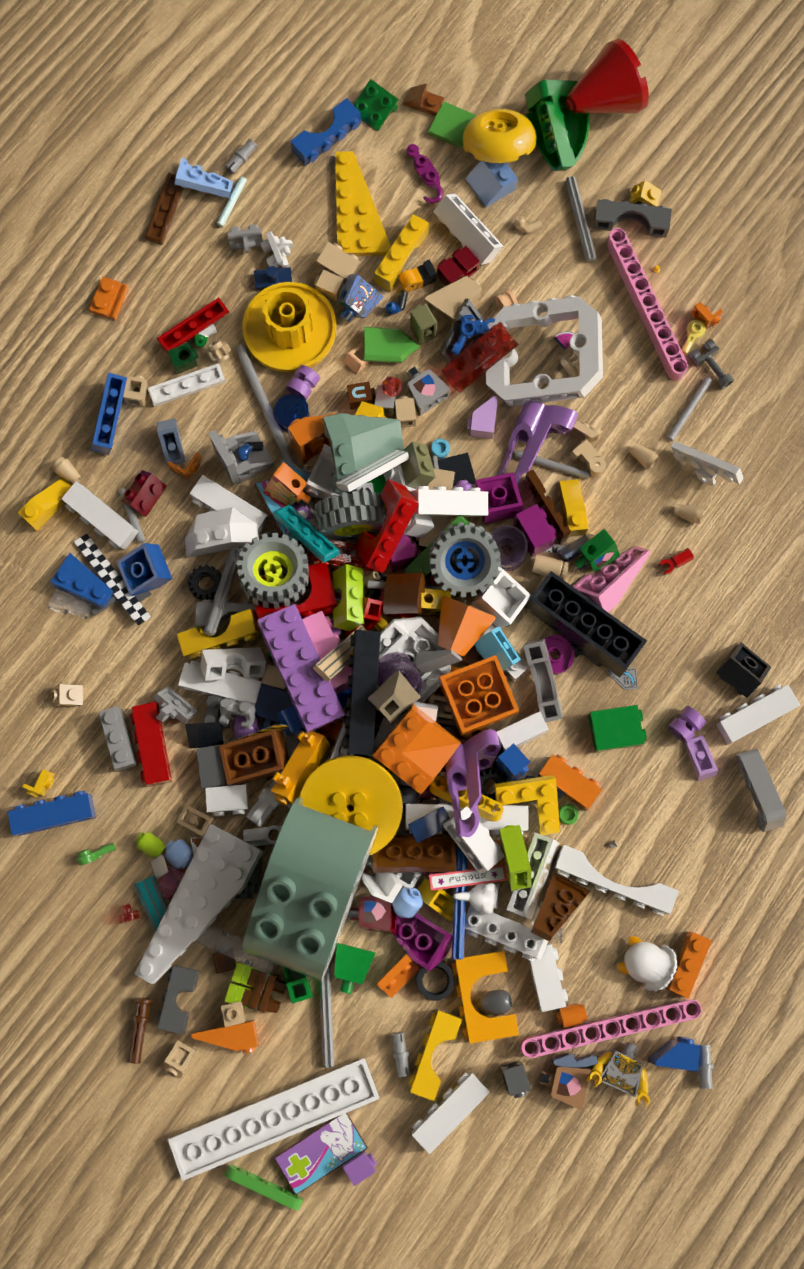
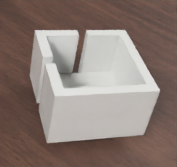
(502, 603)

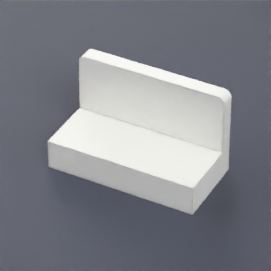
(382, 885)

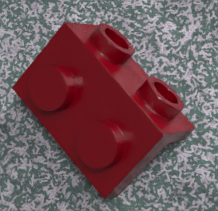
(144, 493)

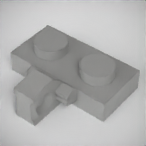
(173, 706)

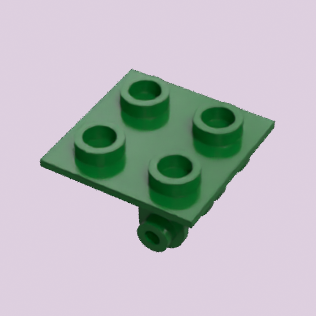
(375, 104)

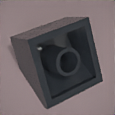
(743, 670)

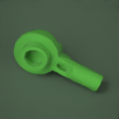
(85, 856)

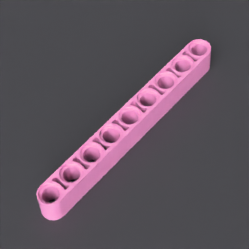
(647, 312)
(620, 1027)

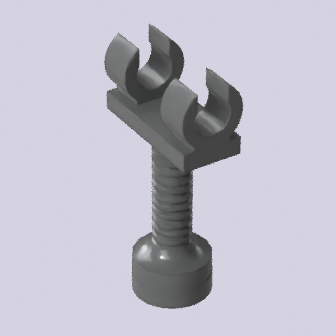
(712, 349)

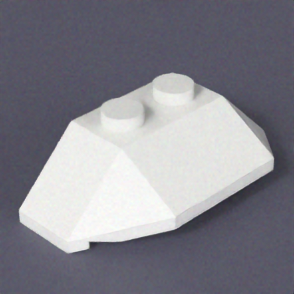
(219, 532)

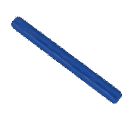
(459, 911)

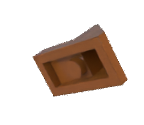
(422, 100)

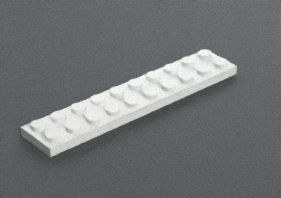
(273, 1119)

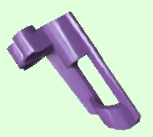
(532, 428)
(464, 773)

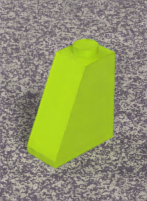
(515, 857)

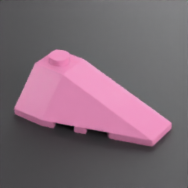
(613, 580)

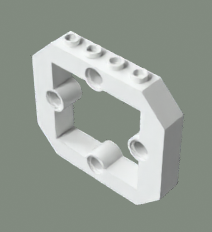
(558, 389)

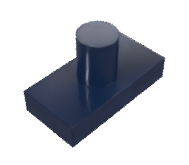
(271, 276)

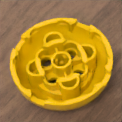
(499, 136)

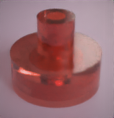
(391, 386)
(128, 915)

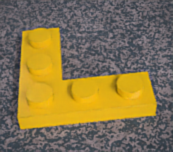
(539, 789)

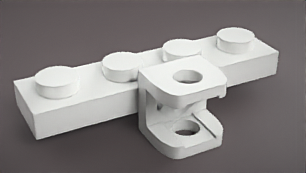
(707, 465)

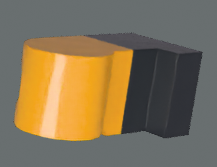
(418, 277)

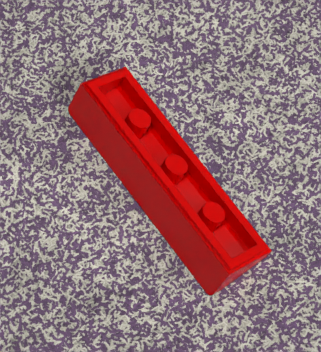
(193, 325)

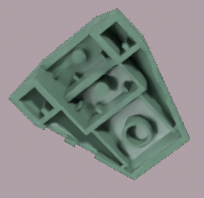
(359, 441)

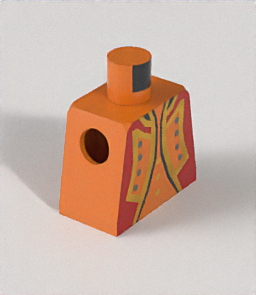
(287, 487)

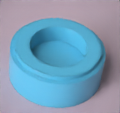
(440, 448)

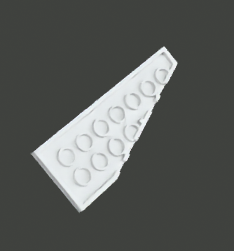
(210, 883)

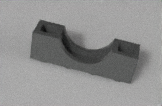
(654, 219)

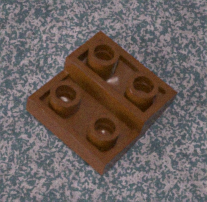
(403, 593)

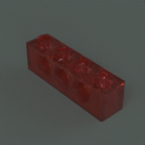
(489, 357)

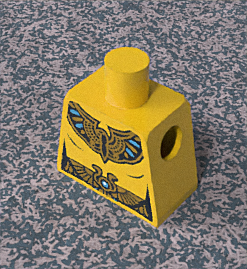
(432, 601)

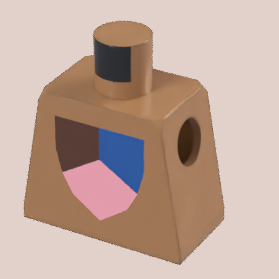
(567, 1084)

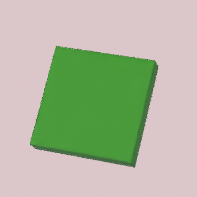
(450, 124)

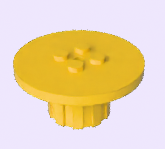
(289, 326)
(356, 793)

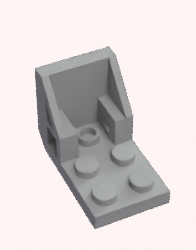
(227, 453)

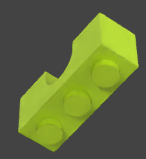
(349, 612)

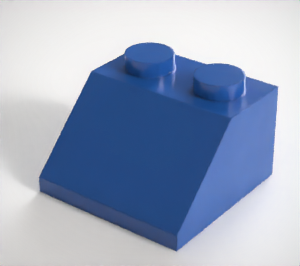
(144, 569)
(677, 1054)

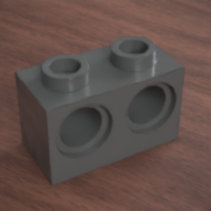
(515, 1079)

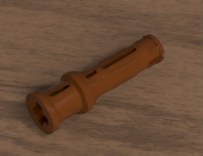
(140, 1019)

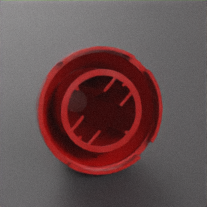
(611, 83)

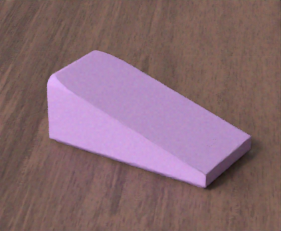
(701, 758)

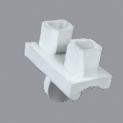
(278, 247)

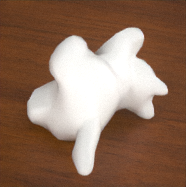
(481, 897)

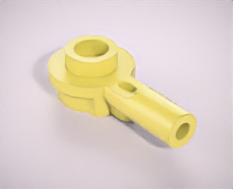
(695, 330)

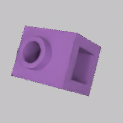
(360, 1167)

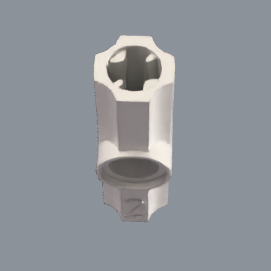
(264, 806)
(260, 836)

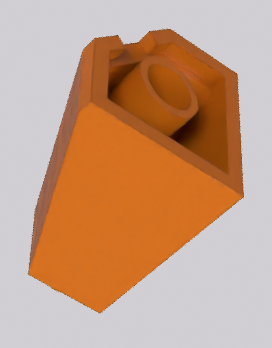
(461, 625)

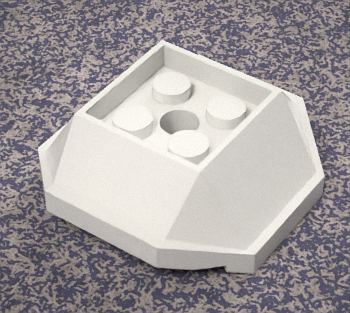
(410, 637)

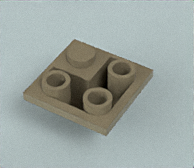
(394, 697)

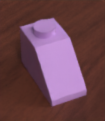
(483, 419)

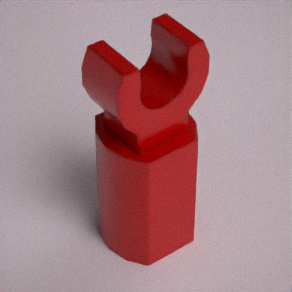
(677, 560)

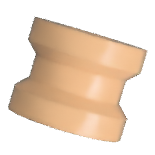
(506, 299)

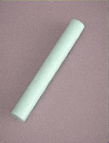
(231, 202)

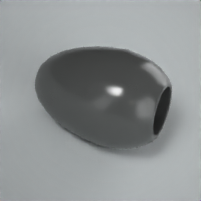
(495, 1002)

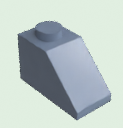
(171, 441)

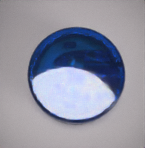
(289, 409)

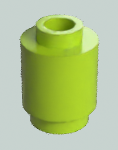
(150, 844)

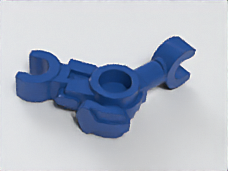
(468, 329)

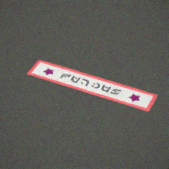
(466, 878)

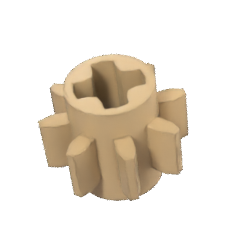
(218, 351)

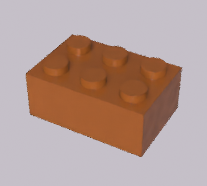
(254, 757)

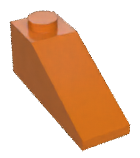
(234, 1037)

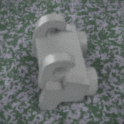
(232, 707)

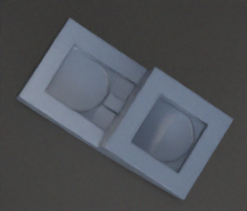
(568, 1060)

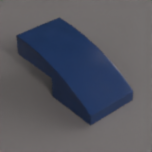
(429, 824)

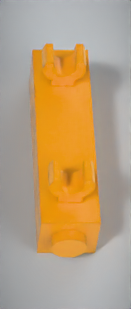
(299, 767)

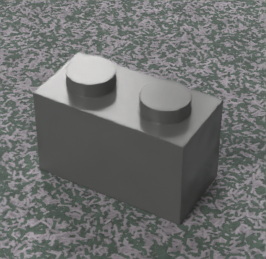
(211, 767)

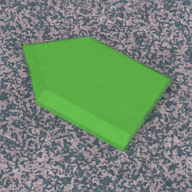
(387, 345)

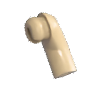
(527, 227)
(374, 576)

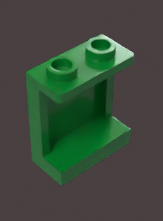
(617, 728)

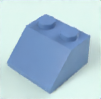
(492, 181)

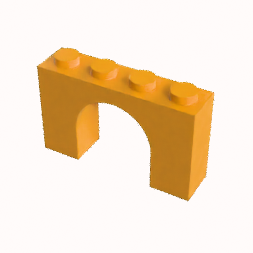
(481, 1027)

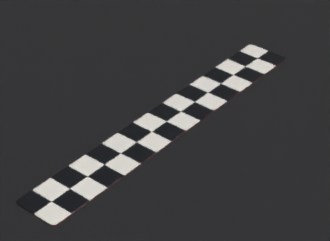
(112, 579)

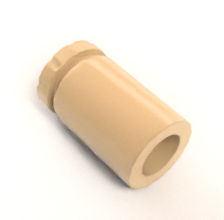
(544, 565)

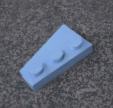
(197, 179)

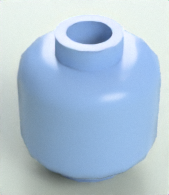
(179, 854)
(407, 902)

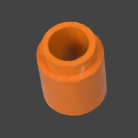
(571, 1015)

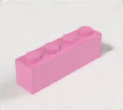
(324, 642)

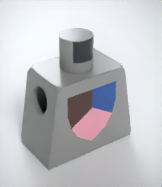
(426, 389)

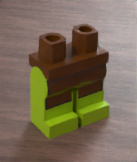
(261, 990)

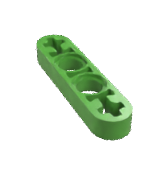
(263, 1187)

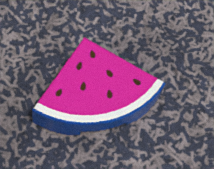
(564, 339)

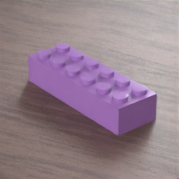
(295, 658)

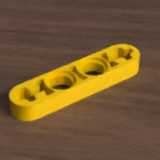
(490, 804)

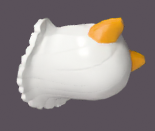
(649, 964)

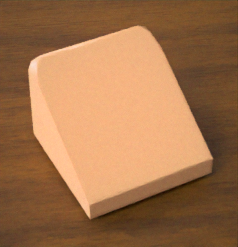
(355, 360)

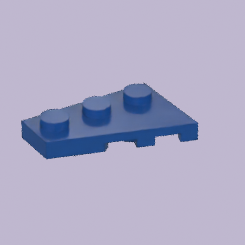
(81, 583)

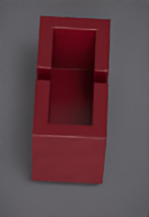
(461, 264)

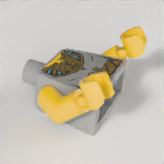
(622, 1073)

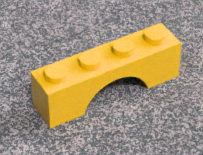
(394, 261)
(241, 626)
(444, 1028)

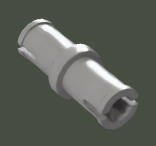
(241, 156)
(400, 1054)
(705, 1067)

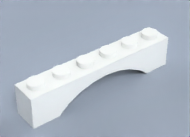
(655, 896)

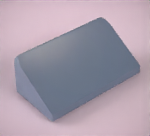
(573, 550)

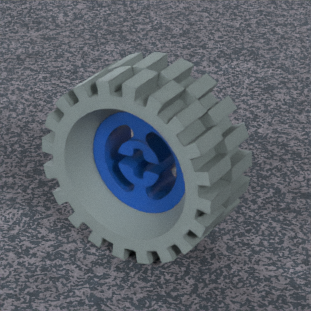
(464, 579)

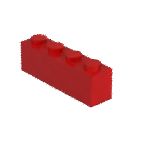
(151, 744)

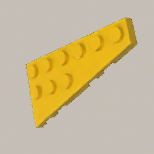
(357, 218)

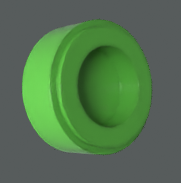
(568, 814)

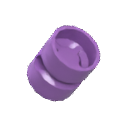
(304, 380)
(691, 719)

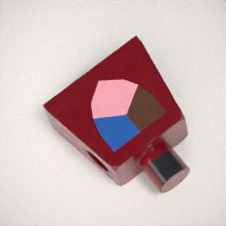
(375, 915)

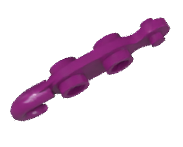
(426, 172)

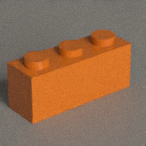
(571, 781)
(689, 964)

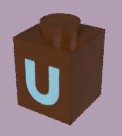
(358, 393)

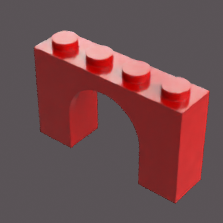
(400, 507)
(321, 597)

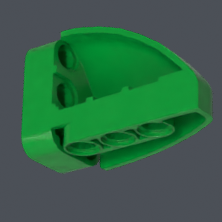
(558, 131)

